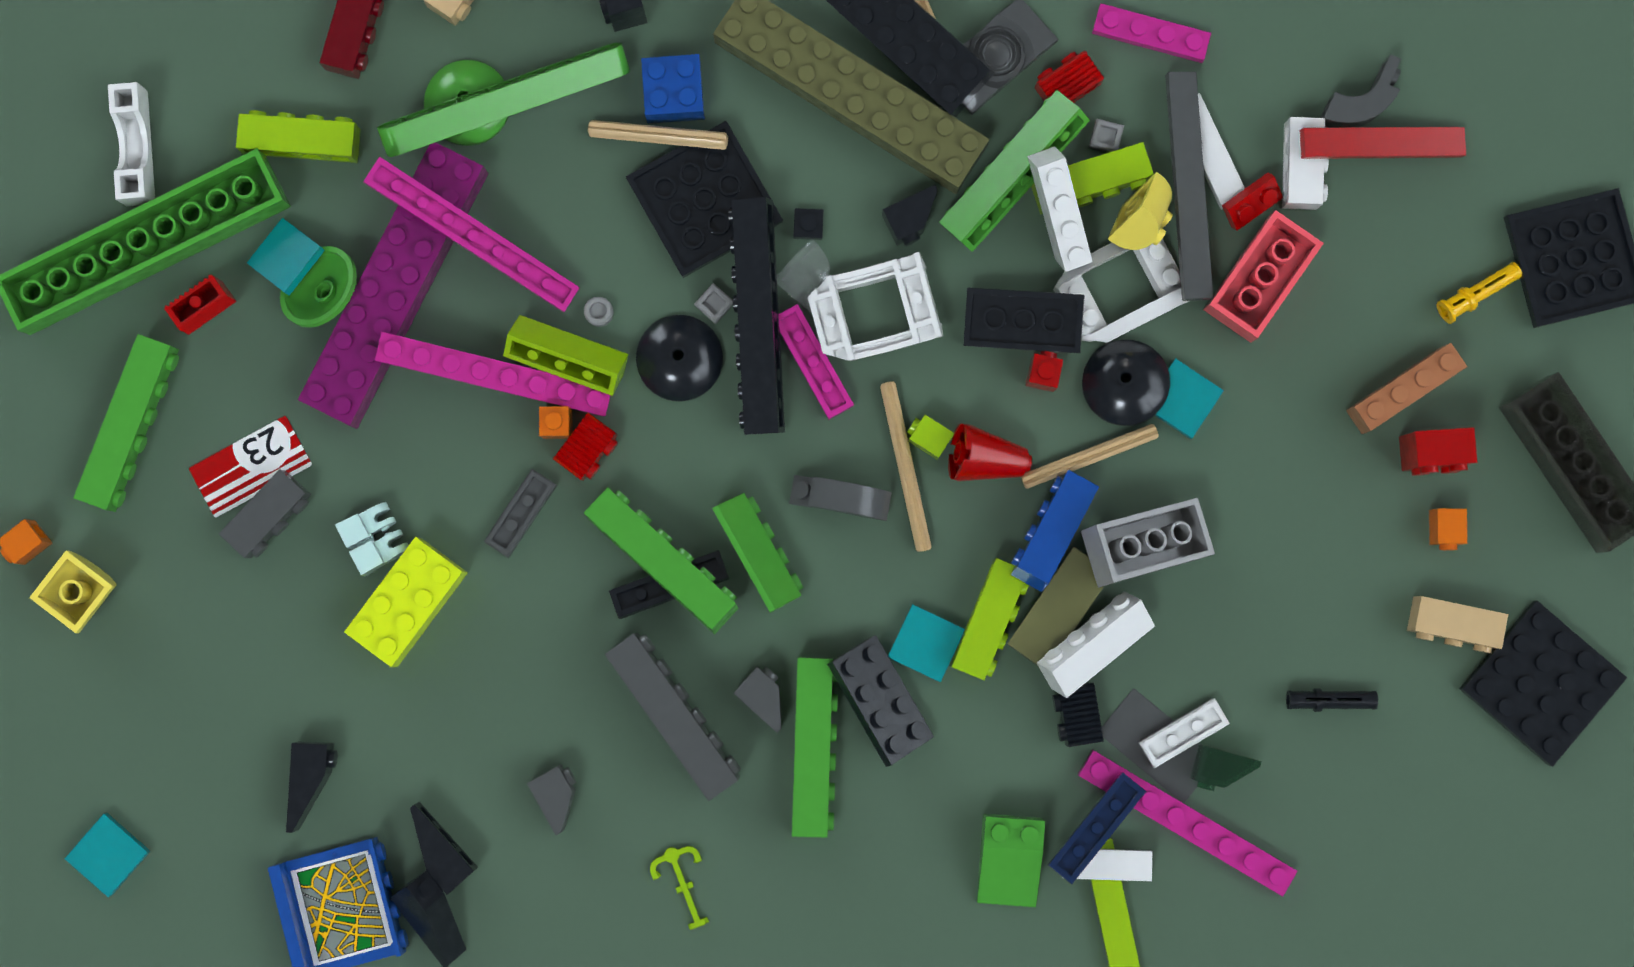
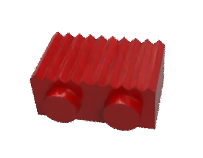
(1073, 79)
(200, 304)
(586, 447)

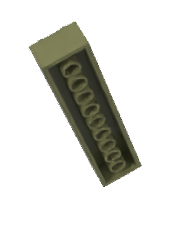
(851, 91)

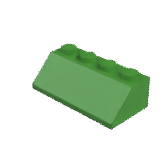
(757, 551)

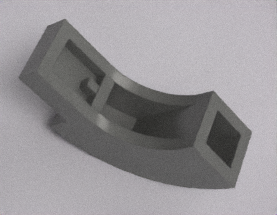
(1356, 111)
(840, 497)

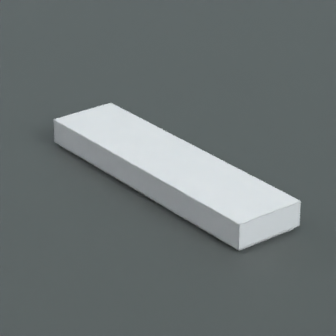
(1216, 160)

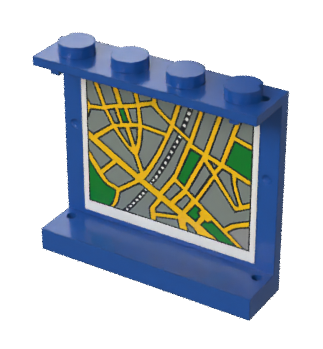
(338, 906)

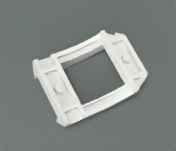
(1159, 269)
(916, 299)

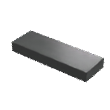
(520, 513)

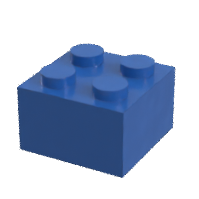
(673, 88)

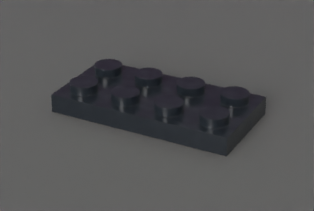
(1024, 320)
(880, 700)

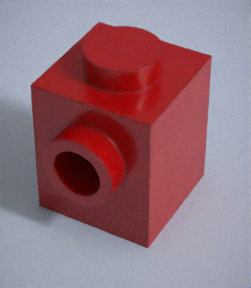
(1044, 371)

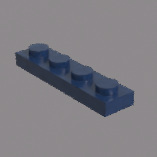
(1096, 828)

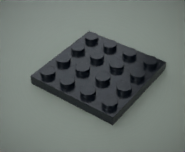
(690, 199)
(1574, 257)
(1543, 683)

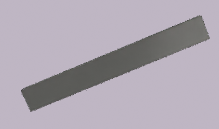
(1189, 186)

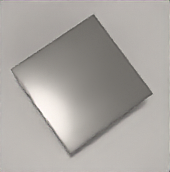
(1106, 136)
(714, 303)

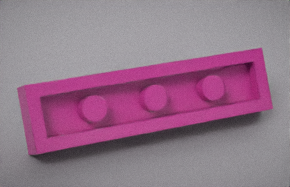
(1151, 33)
(813, 363)

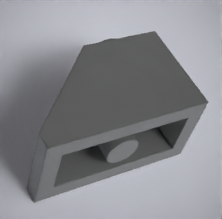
(762, 696)
(555, 795)

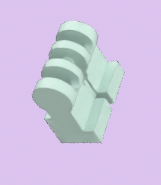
(359, 532)

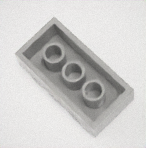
(1147, 542)

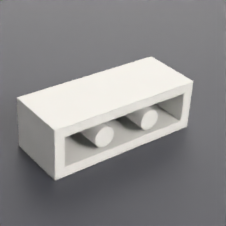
(1302, 178)

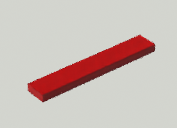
(1382, 142)

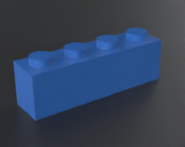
(1054, 530)

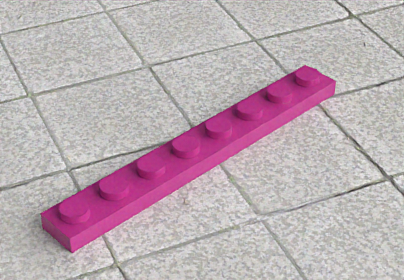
(470, 234)
(489, 373)
(1194, 826)

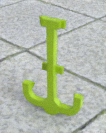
(672, 855)

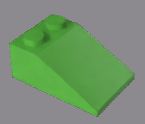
(1010, 860)

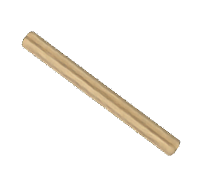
(905, 466)

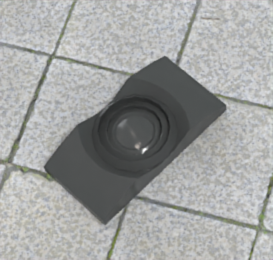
(1008, 47)

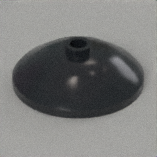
(694, 372)
(1126, 402)

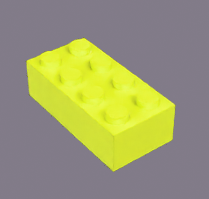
(405, 602)

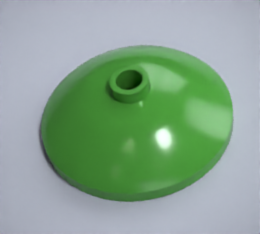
(459, 79)
(322, 291)

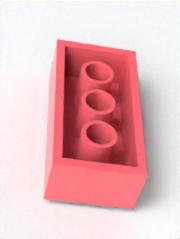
(1263, 276)

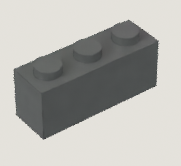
(265, 515)

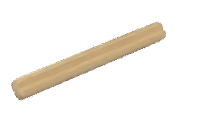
(658, 134)
(1090, 456)

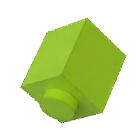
(929, 436)

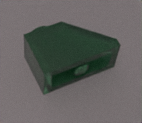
(1220, 768)

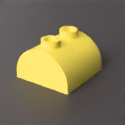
(1143, 215)
(73, 590)

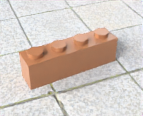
(1406, 388)

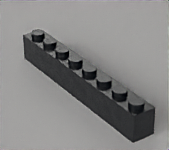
(757, 316)

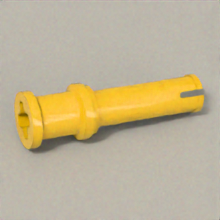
(1468, 298)

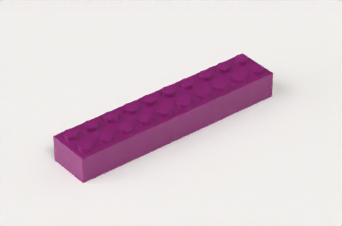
(389, 292)

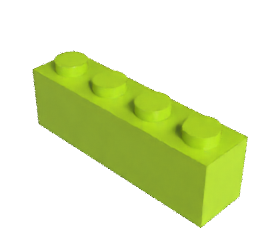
(299, 137)
(1108, 174)
(565, 355)
(988, 621)

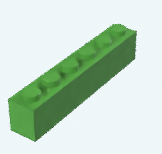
(1010, 173)
(127, 423)
(661, 560)
(812, 749)

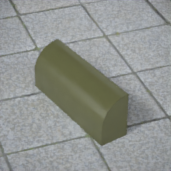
(1057, 608)

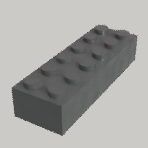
(673, 716)

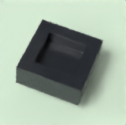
(808, 224)

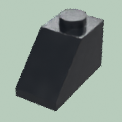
(909, 216)

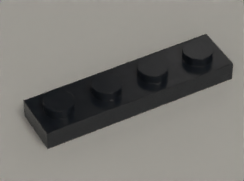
(648, 593)

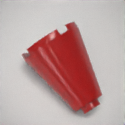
(985, 456)

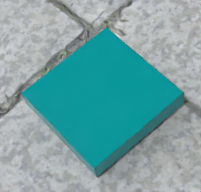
(285, 256)
(1188, 399)
(926, 643)
(107, 855)

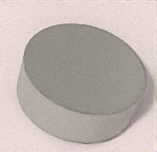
(598, 311)

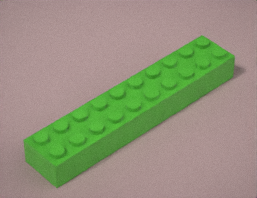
(142, 242)

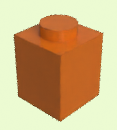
(555, 422)
(1448, 528)
(23, 542)

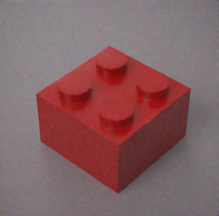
(1438, 449)

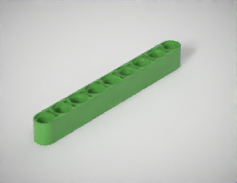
(503, 99)

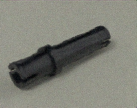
(1298, 700)

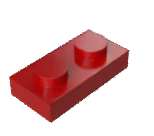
(1252, 201)

